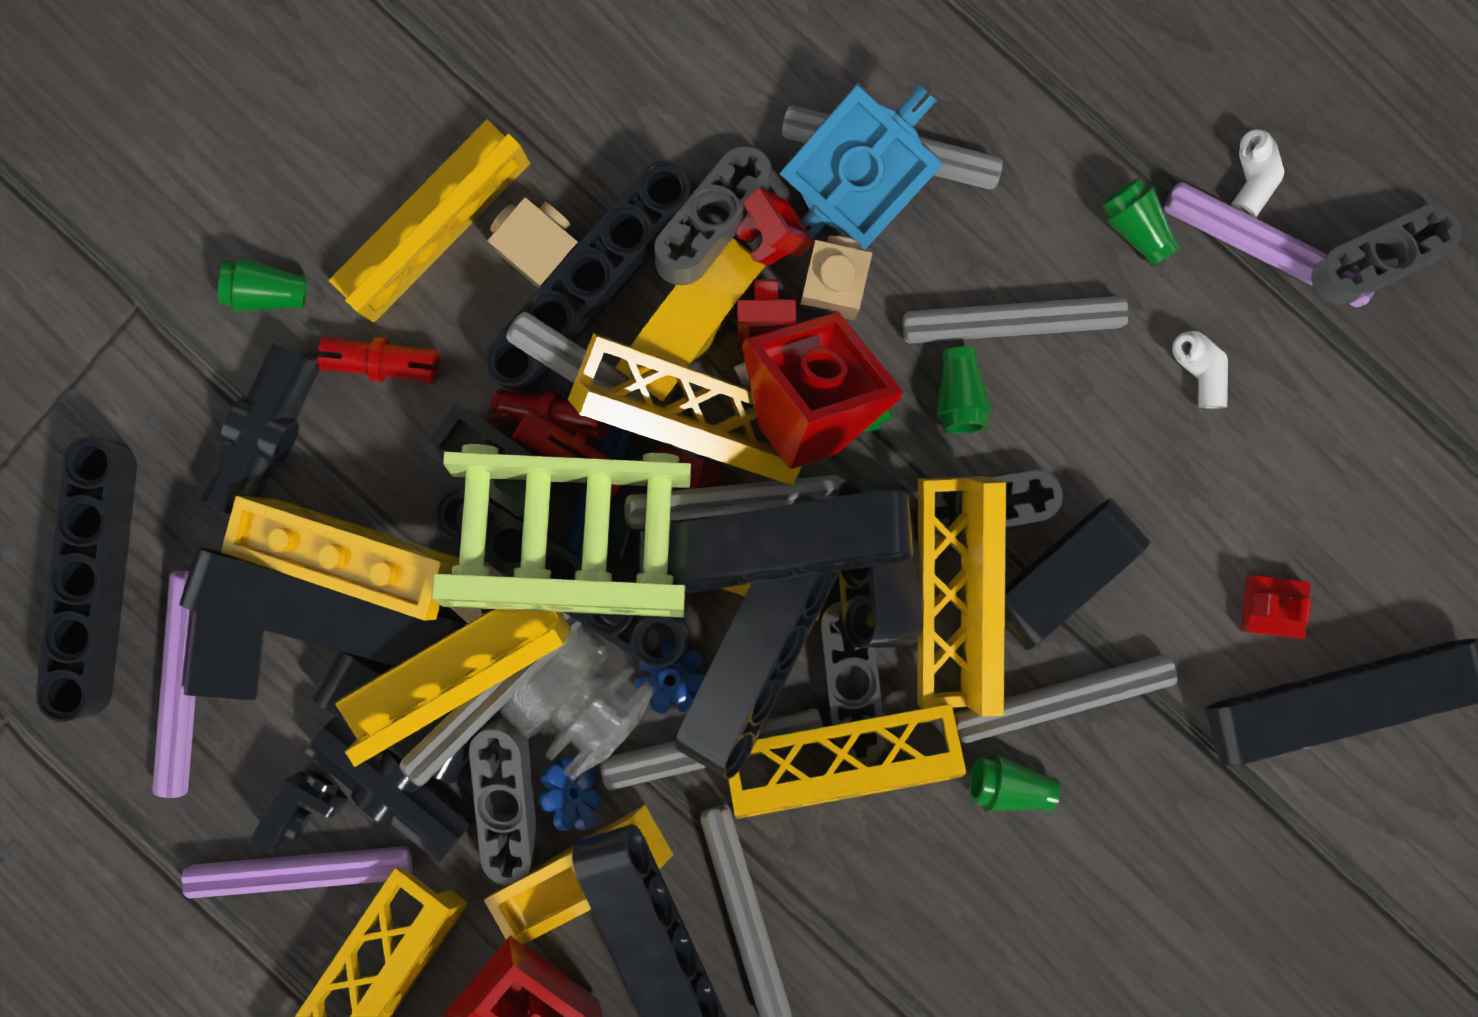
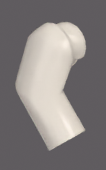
(1261, 170)
(1207, 364)

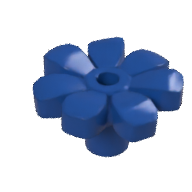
(685, 675)
(569, 799)

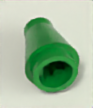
(1141, 220)
(259, 287)
(962, 393)
(1011, 787)

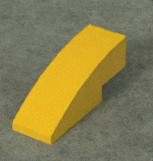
(695, 315)
(552, 891)

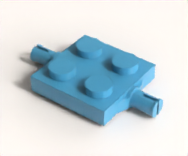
(863, 165)

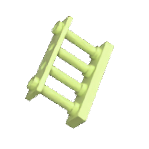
(532, 584)

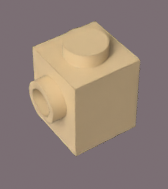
(532, 239)
(836, 277)

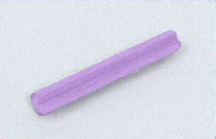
(1248, 234)
(175, 708)
(294, 872)

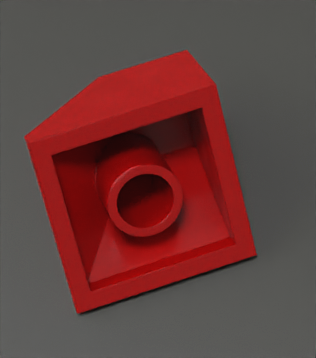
(816, 387)

